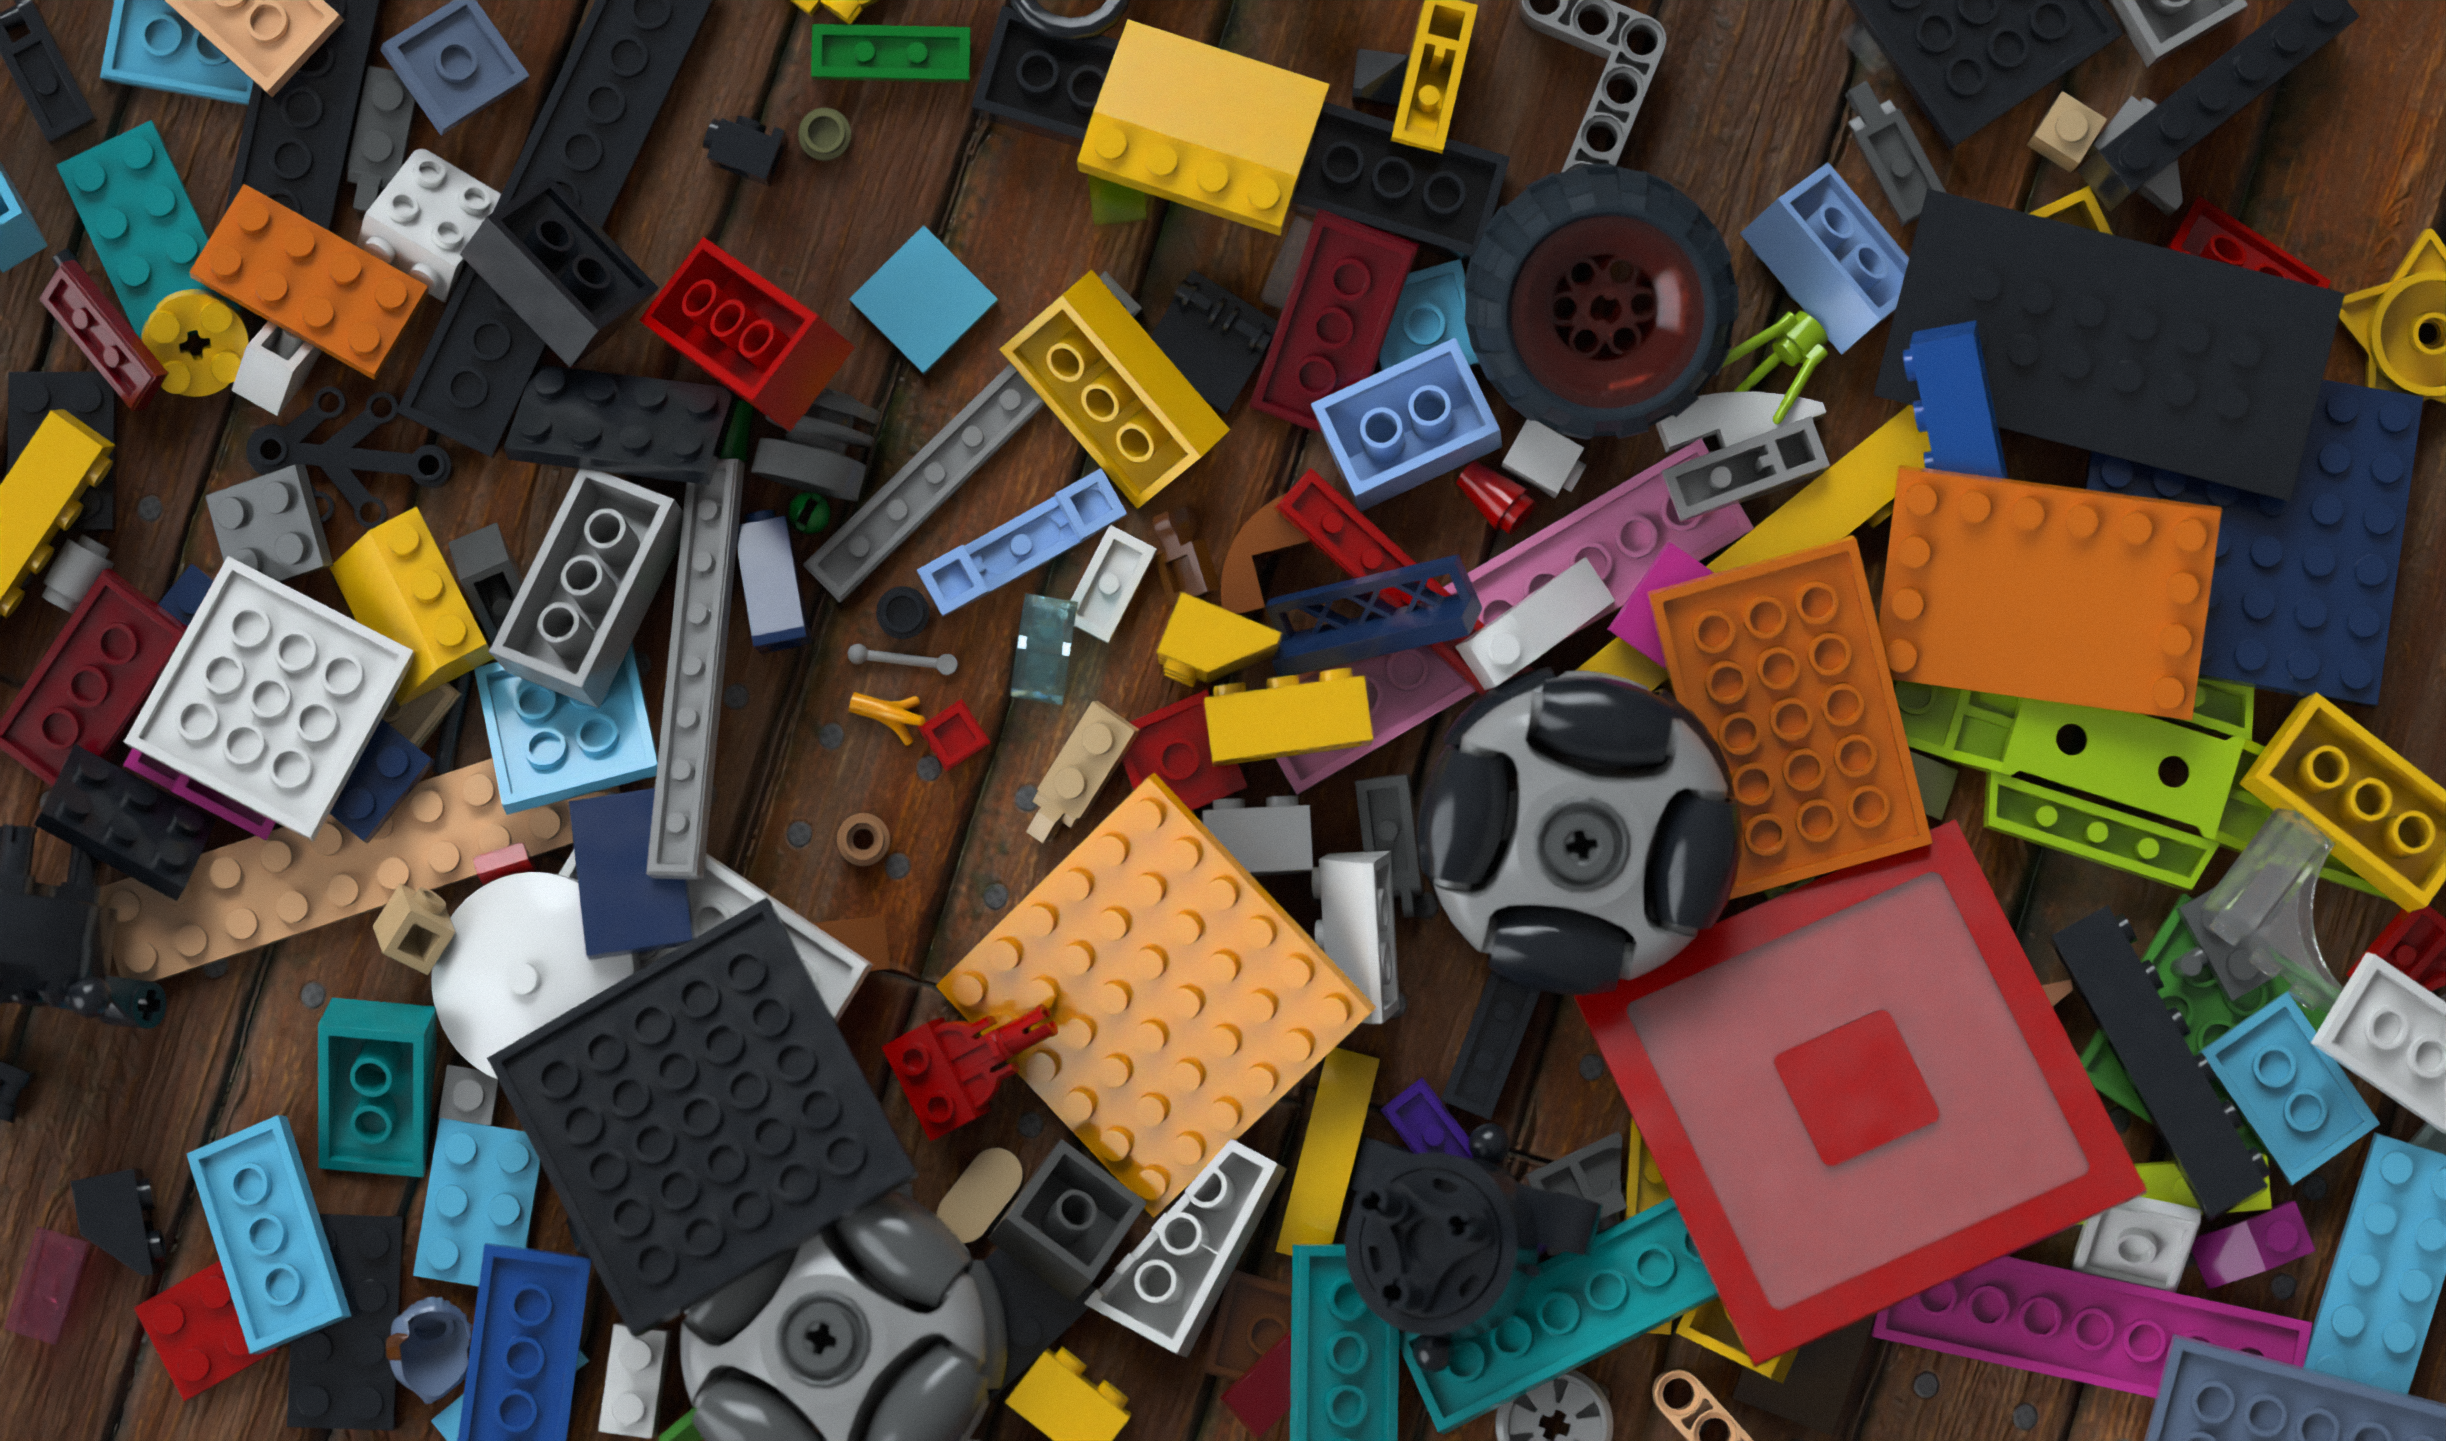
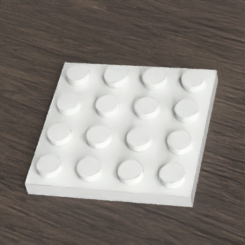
(270, 698)

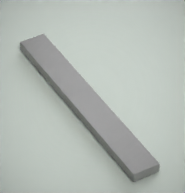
(931, 477)
(695, 675)

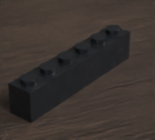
(2214, 97)
(2159, 1063)

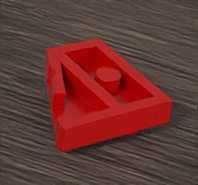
(2414, 946)

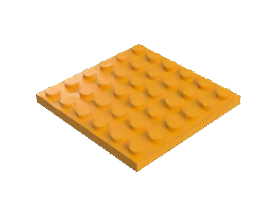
(1170, 992)

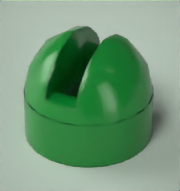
(819, 517)

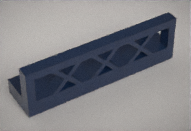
(1378, 633)

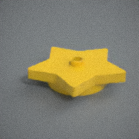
(2388, 320)

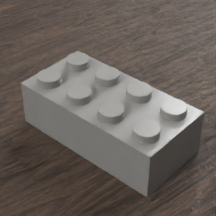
(589, 586)

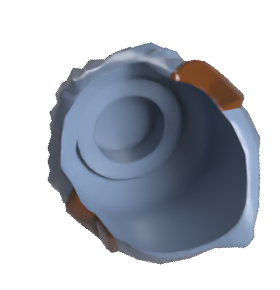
(430, 1348)

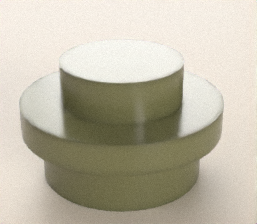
(824, 134)

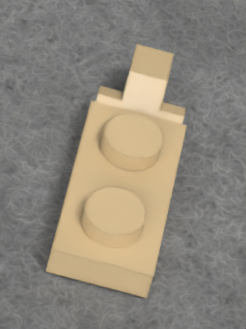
(1081, 770)

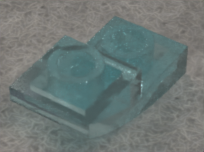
(1044, 648)

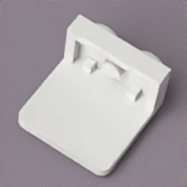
(427, 221)

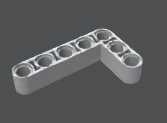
(1621, 65)

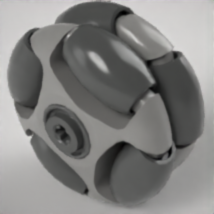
(833, 1345)

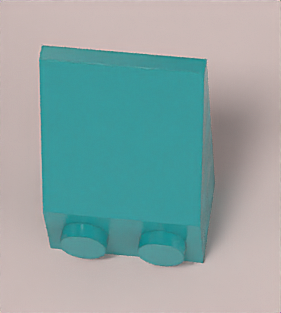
(375, 1086)

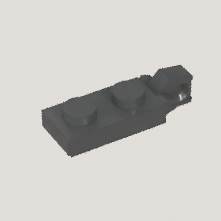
(380, 135)
(1891, 153)

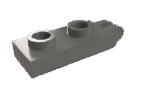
(1390, 825)

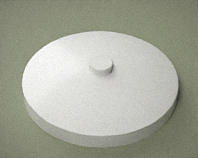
(517, 964)

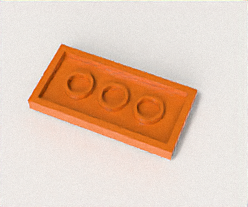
(309, 281)

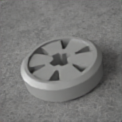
(1571, 1393)

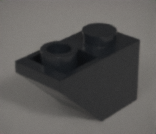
(118, 1218)

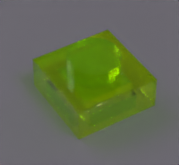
(1115, 202)

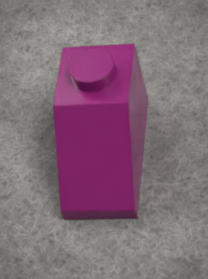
(2251, 1244)

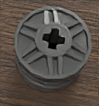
(816, 447)

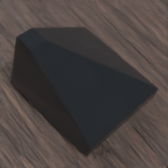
(1379, 77)

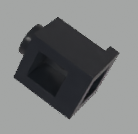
(745, 148)

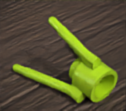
(1797, 341)

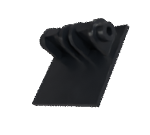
(1213, 338)

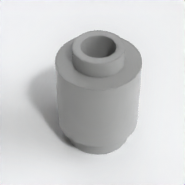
(75, 572)

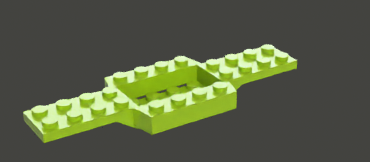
(2119, 764)

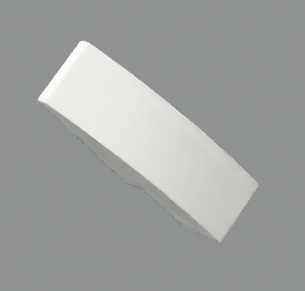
(1732, 418)

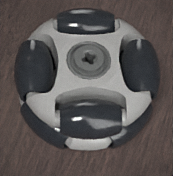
(1579, 829)

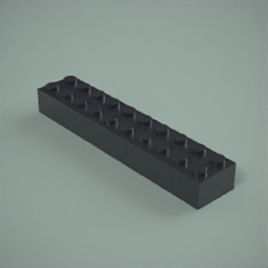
(1348, 171)

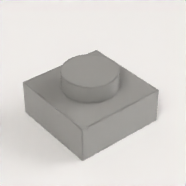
(469, 1096)

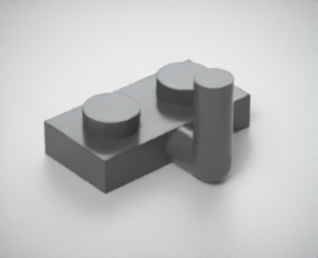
(2226, 962)

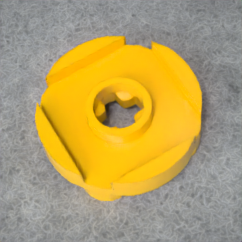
(212, 319)

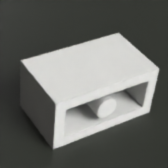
(635, 1382)

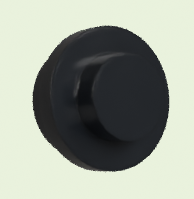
(902, 612)

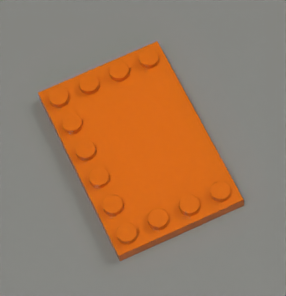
(2047, 591)
(1802, 706)

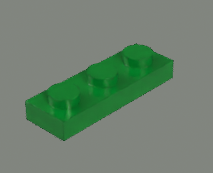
(891, 53)

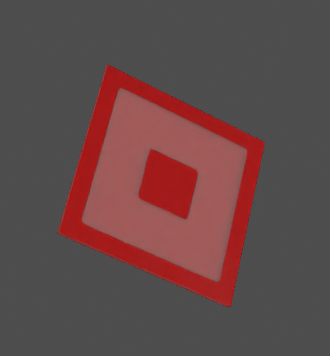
(1859, 1094)

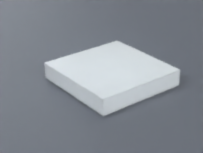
(2138, 1243)

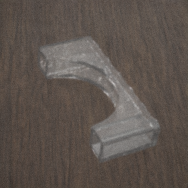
(2269, 906)

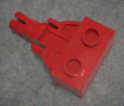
(953, 1070)

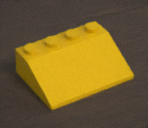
(1202, 127)

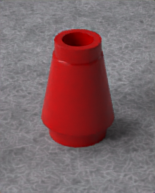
(1496, 497)

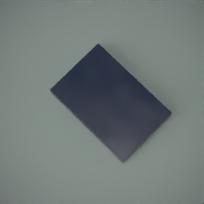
(618, 901)

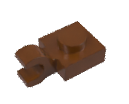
(1185, 563)

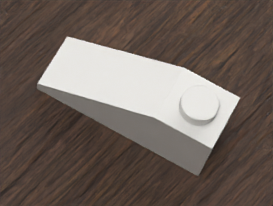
(1535, 624)

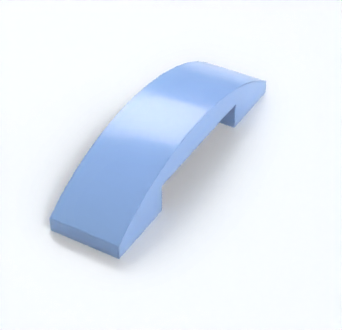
(1022, 543)

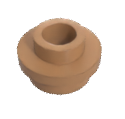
(846, 835)

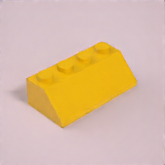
(1114, 389)

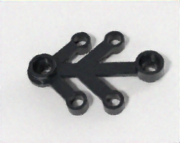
(339, 456)

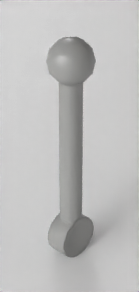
(945, 663)

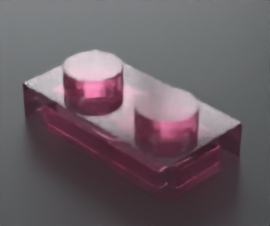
(47, 1285)

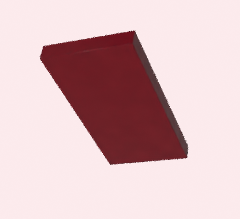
(1332, 316)
(91, 678)

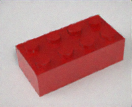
(747, 333)

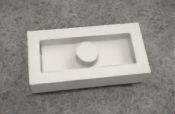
(1111, 582)

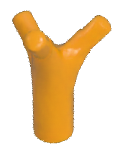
(890, 713)

